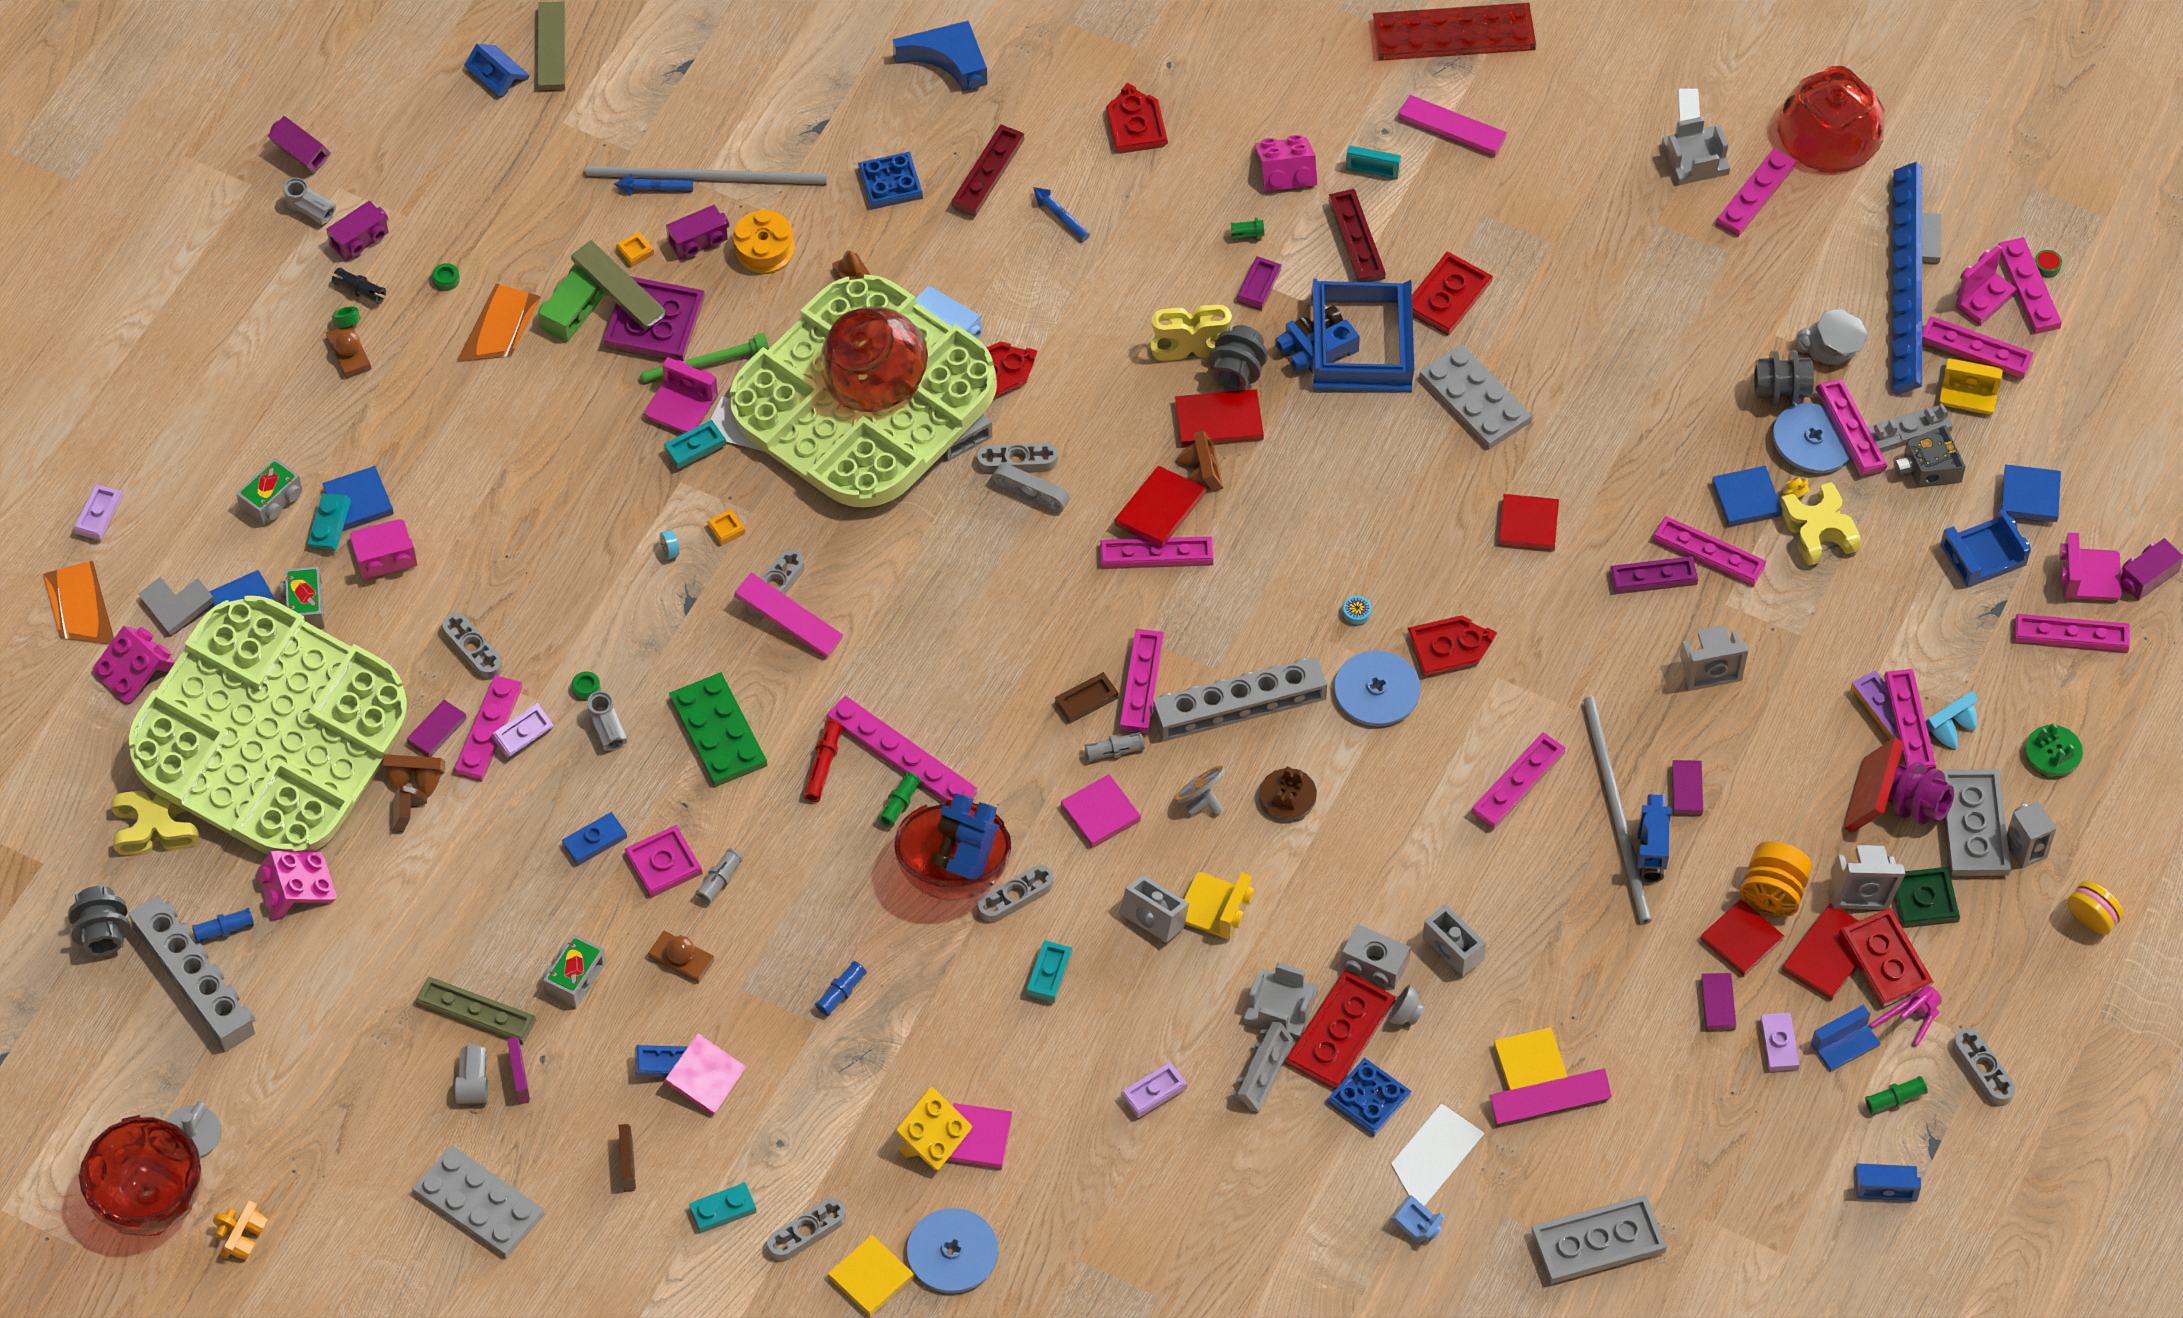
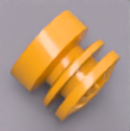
(1776, 879)

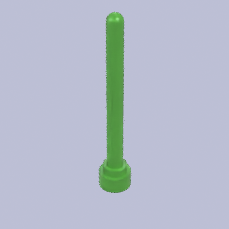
(752, 347)

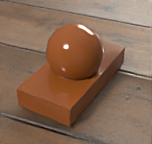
(348, 351)
(681, 956)

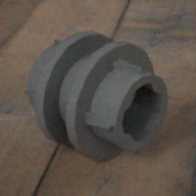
(1238, 357)
(1783, 377)
(99, 920)

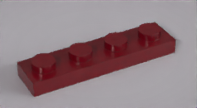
(988, 170)
(1357, 236)

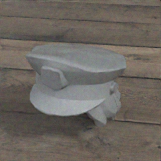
(1832, 338)

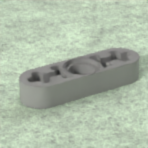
(1008, 450)
(1030, 487)
(777, 571)
(470, 634)
(1012, 905)
(1984, 1080)
(829, 1226)

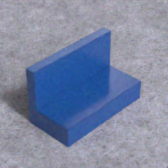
(494, 68)
(1844, 1038)
(1887, 1182)

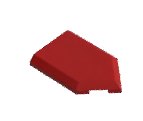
(1136, 121)
(1011, 365)
(1449, 644)

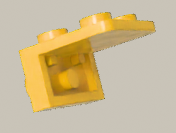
(1218, 904)

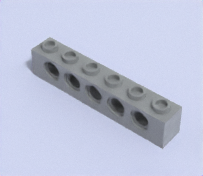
(1231, 710)
(227, 1029)

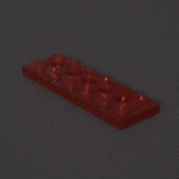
(1454, 31)

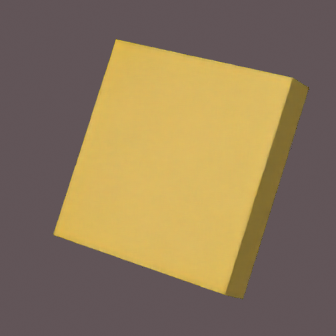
(1529, 1058)
(871, 1275)

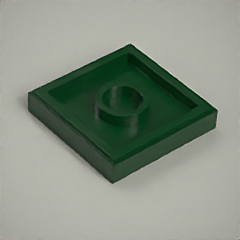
(1926, 898)

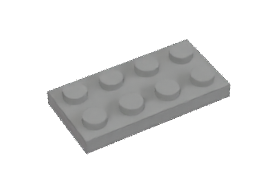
(1475, 396)
(1977, 824)
(478, 1201)
(1598, 1239)

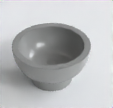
(1406, 1007)

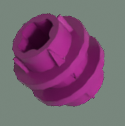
(1920, 793)

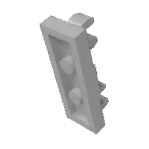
(1901, 429)
(1264, 1066)

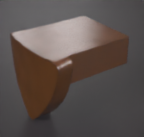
(402, 802)

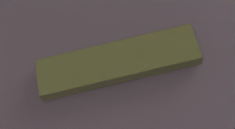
(551, 46)
(618, 285)
(475, 1010)

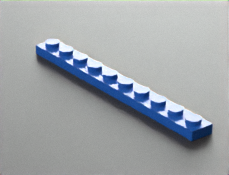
(1907, 278)

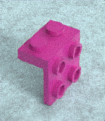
(1287, 163)
(683, 396)
(383, 549)
(2089, 571)
(131, 662)
(294, 878)

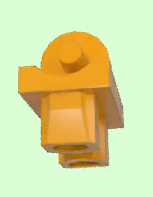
(236, 1244)

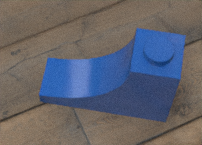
(948, 48)

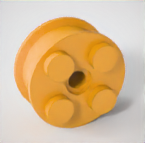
(763, 241)

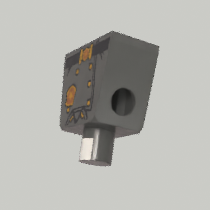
(1932, 459)

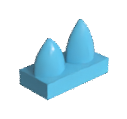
(1962, 711)

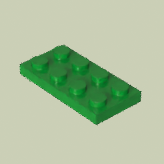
(718, 729)

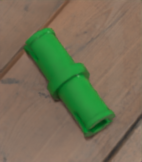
(899, 799)
(1896, 1095)

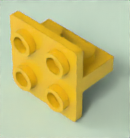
(1970, 386)
(932, 1129)

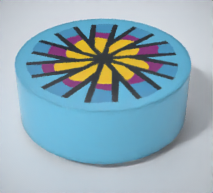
(669, 544)
(1357, 610)

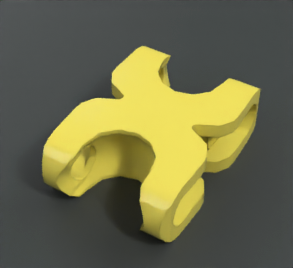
(1188, 331)
(1820, 523)
(152, 825)

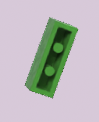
(570, 304)

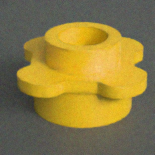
(1796, 486)

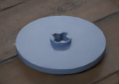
(1811, 455)
(1386, 671)
(961, 1270)

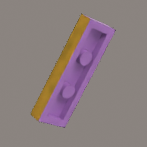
(1874, 696)

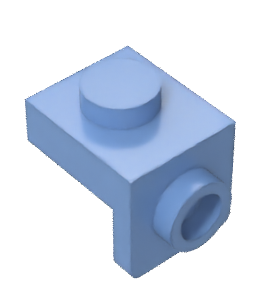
(1417, 1220)

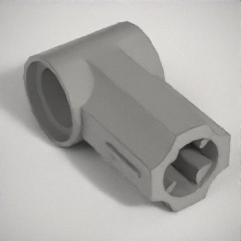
(307, 201)
(605, 722)
(472, 1083)

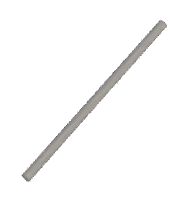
(709, 175)
(1617, 810)

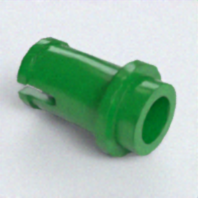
(1247, 229)

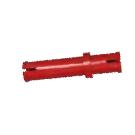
(826, 750)

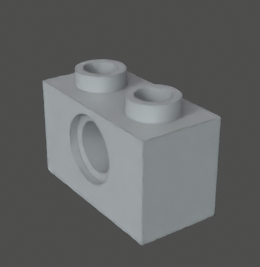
(2030, 834)
(1154, 908)
(1454, 940)
(1368, 943)

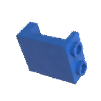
(1986, 549)

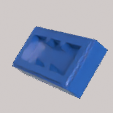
(594, 838)
(656, 1060)

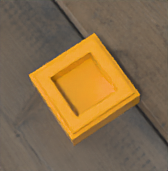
(635, 249)
(726, 527)

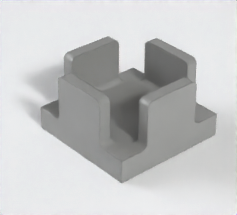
(1696, 151)
(1718, 662)
(1866, 883)
(1282, 999)

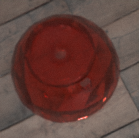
(891, 358)

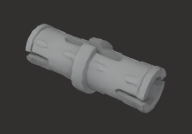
(1114, 746)
(719, 876)

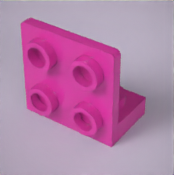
(1982, 289)

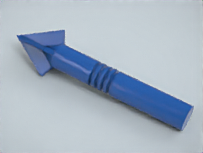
(629, 184)
(1043, 198)

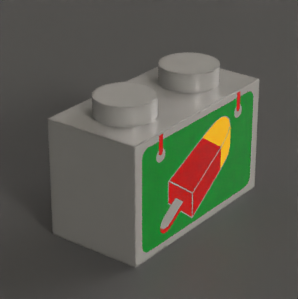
(269, 492)
(304, 594)
(574, 971)

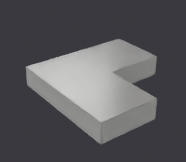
(178, 609)

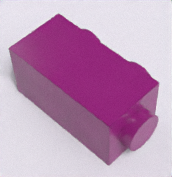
(298, 144)
(358, 230)
(697, 231)
(2151, 568)

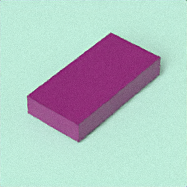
(1259, 283)
(436, 728)
(1687, 787)
(1718, 1001)
(518, 1070)

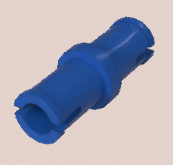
(223, 925)
(840, 988)

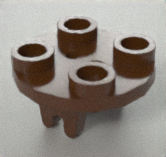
(1285, 805)

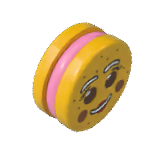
(2095, 907)

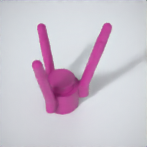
(1922, 1003)

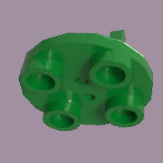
(2060, 761)

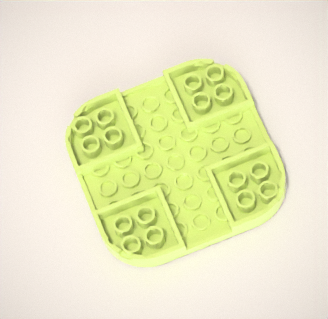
(852, 453)
(268, 726)

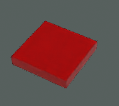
(1529, 522)
(1742, 937)

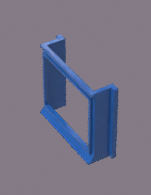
(1364, 376)

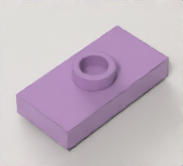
(98, 512)
(522, 730)
(1779, 1042)
(1154, 1090)

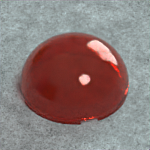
(920, 836)

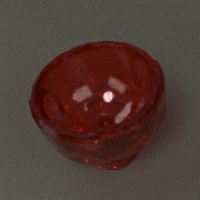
(1832, 121)
(139, 1158)

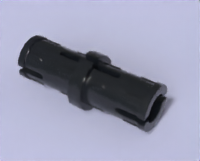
(359, 285)

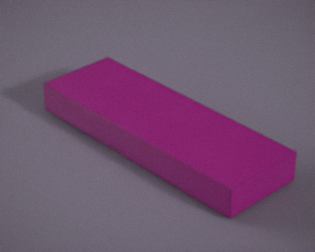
(1653, 575)

